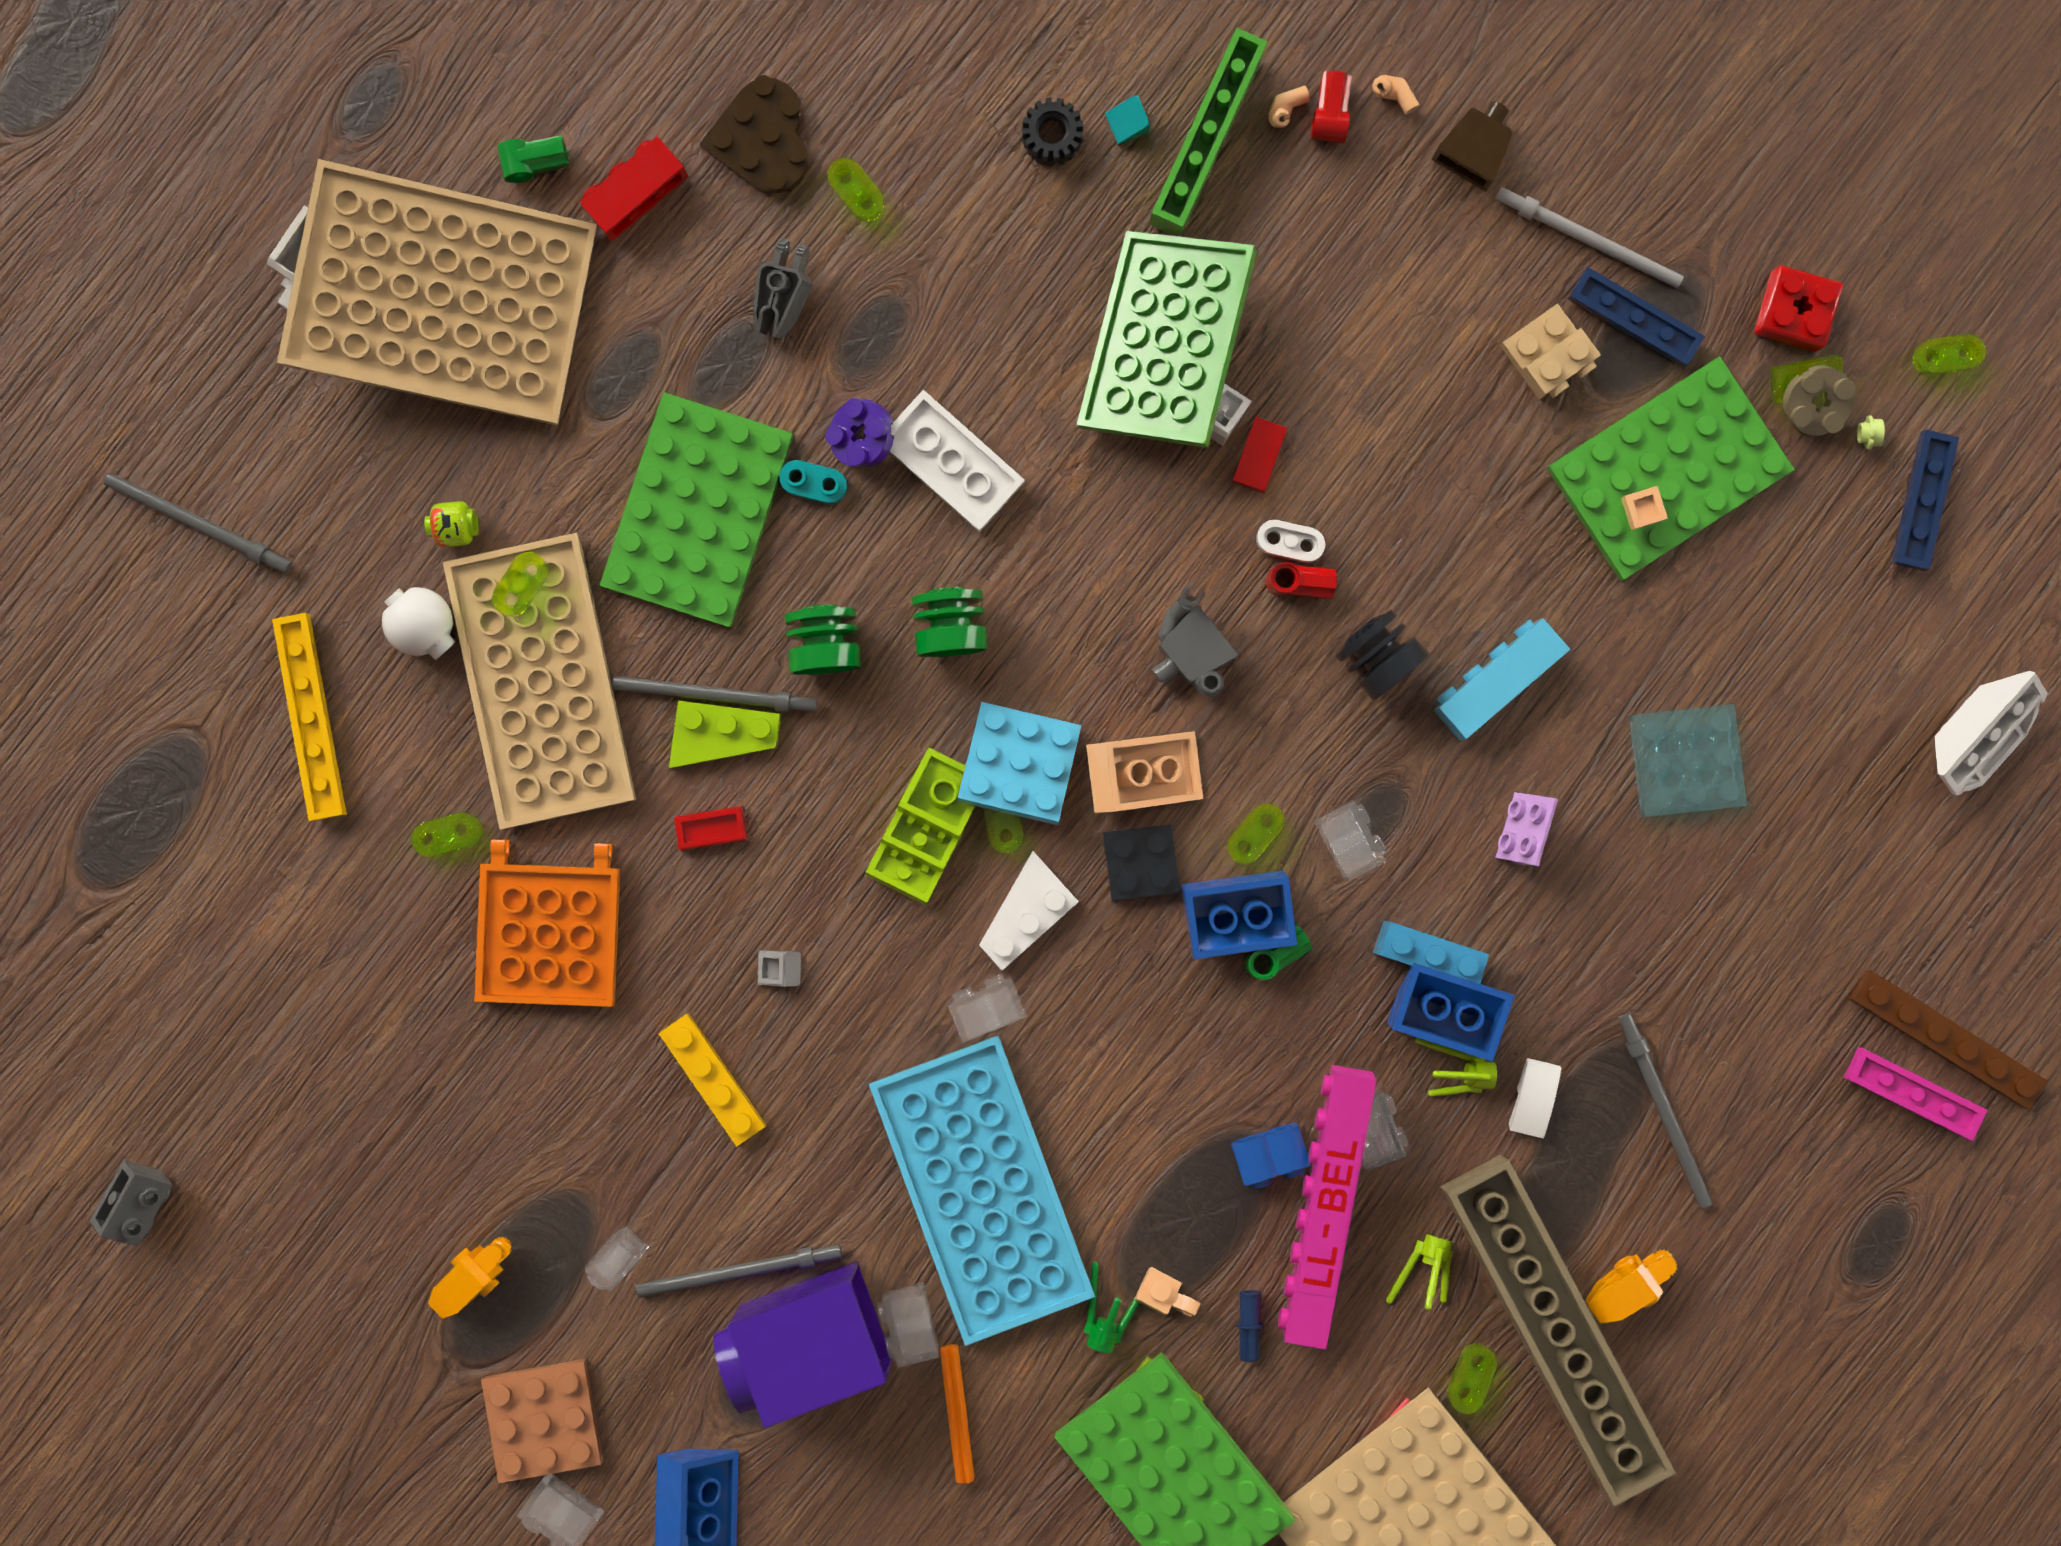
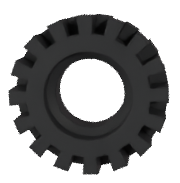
(1052, 111)

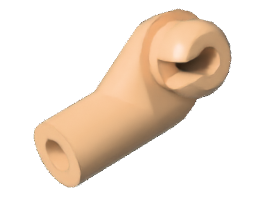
(1396, 89)
(1283, 106)

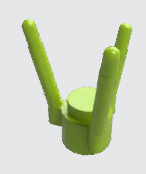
(1478, 1074)
(1436, 1253)

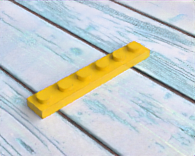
(309, 717)

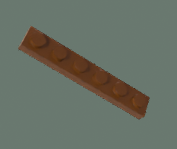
(1948, 1039)

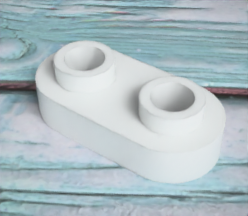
(1289, 543)

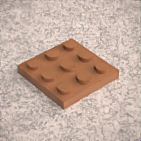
(542, 1420)

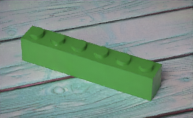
(1208, 132)

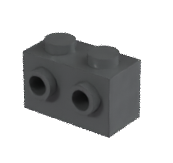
(131, 1203)

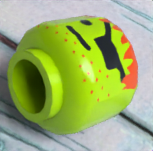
(452, 524)

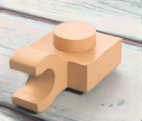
(1161, 1294)

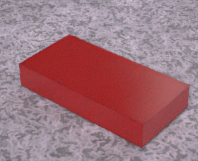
(1259, 454)
(710, 828)

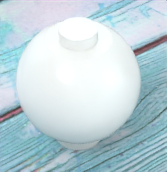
(418, 622)

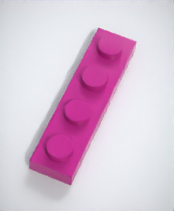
(1915, 1094)

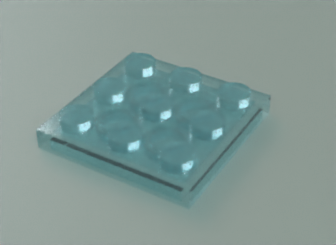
(1688, 760)

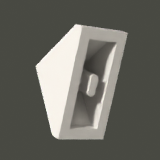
(1229, 412)

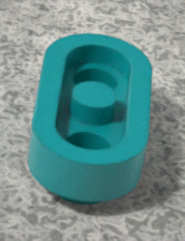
(812, 482)

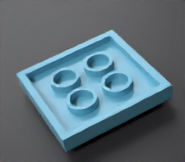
(1019, 763)

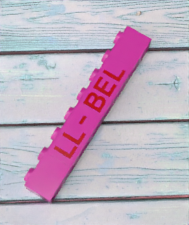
(1327, 1207)

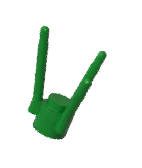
(1105, 1332)

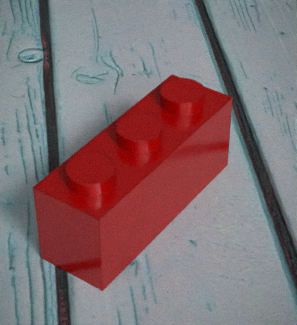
(633, 188)

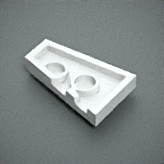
(1027, 912)

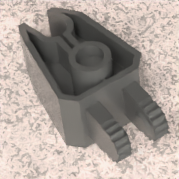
(781, 290)

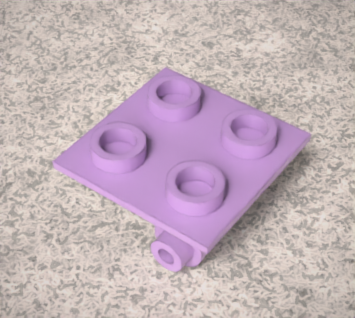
(1526, 829)

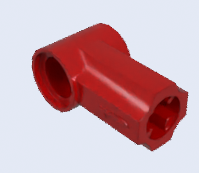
(1331, 117)
(1305, 581)

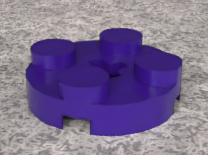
(844, 428)

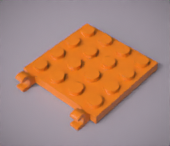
(547, 931)

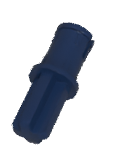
(1250, 1325)

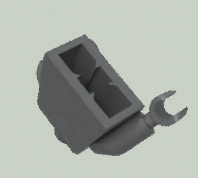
(1192, 646)

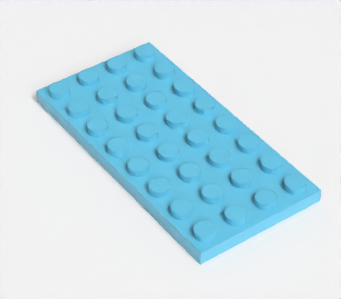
(981, 1190)

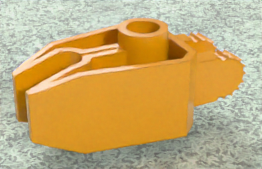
(472, 1274)
(1630, 1286)

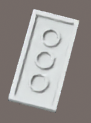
(953, 461)

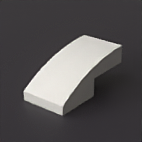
(1535, 1098)

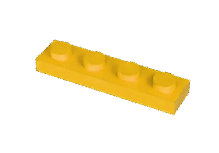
(712, 1079)

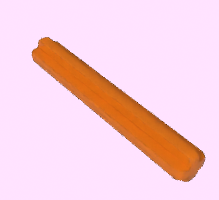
(957, 1413)

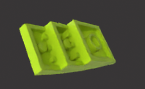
(923, 829)

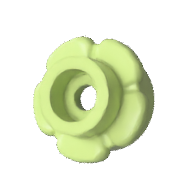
(1871, 432)

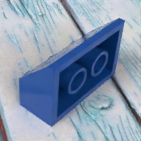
(1239, 914)
(1450, 1011)
(697, 1498)

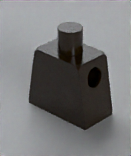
(1476, 145)

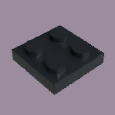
(1141, 862)

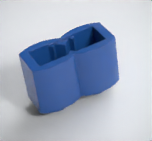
(1270, 1155)

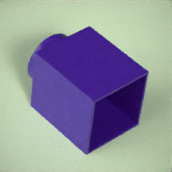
(803, 1347)

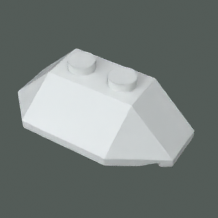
(1987, 730)

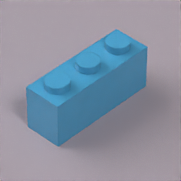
(1430, 951)

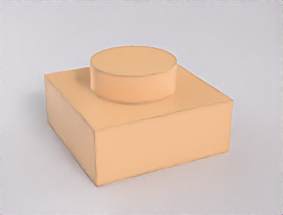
(1644, 508)

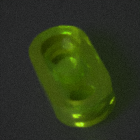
(857, 190)
(1946, 354)
(517, 582)
(998, 821)
(445, 834)
(1255, 834)
(1473, 1377)

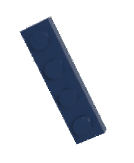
(1636, 317)
(1925, 500)

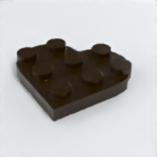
(760, 137)

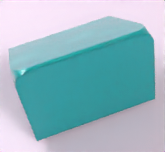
(1128, 120)

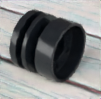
(1381, 654)

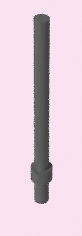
(254, 550)
(780, 701)
(1639, 1048)
(805, 1259)

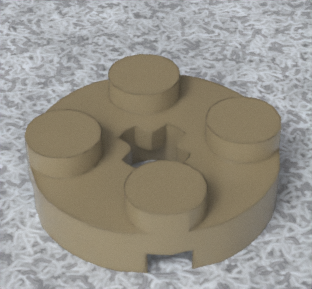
(1832, 414)

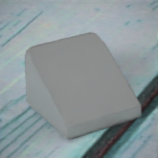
(779, 968)

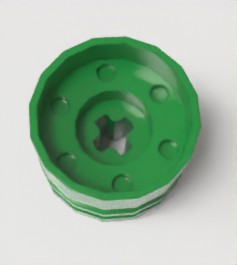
(949, 622)
(822, 640)

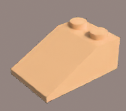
(1144, 772)

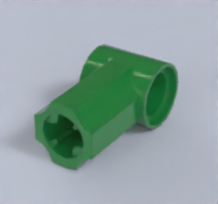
(524, 159)
(1278, 957)

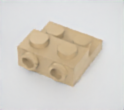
(1551, 352)

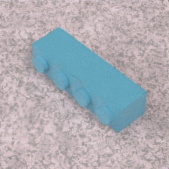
(1501, 679)

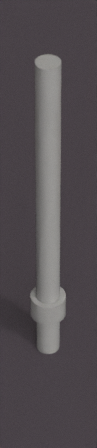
(1529, 208)

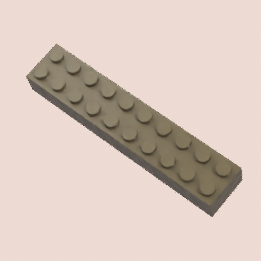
(1557, 1330)

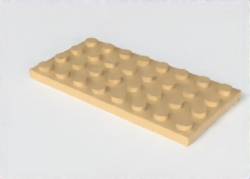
(540, 687)

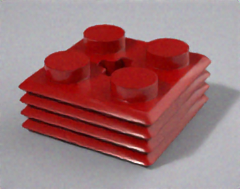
(1779, 317)

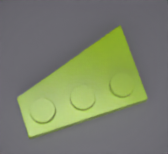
(720, 732)

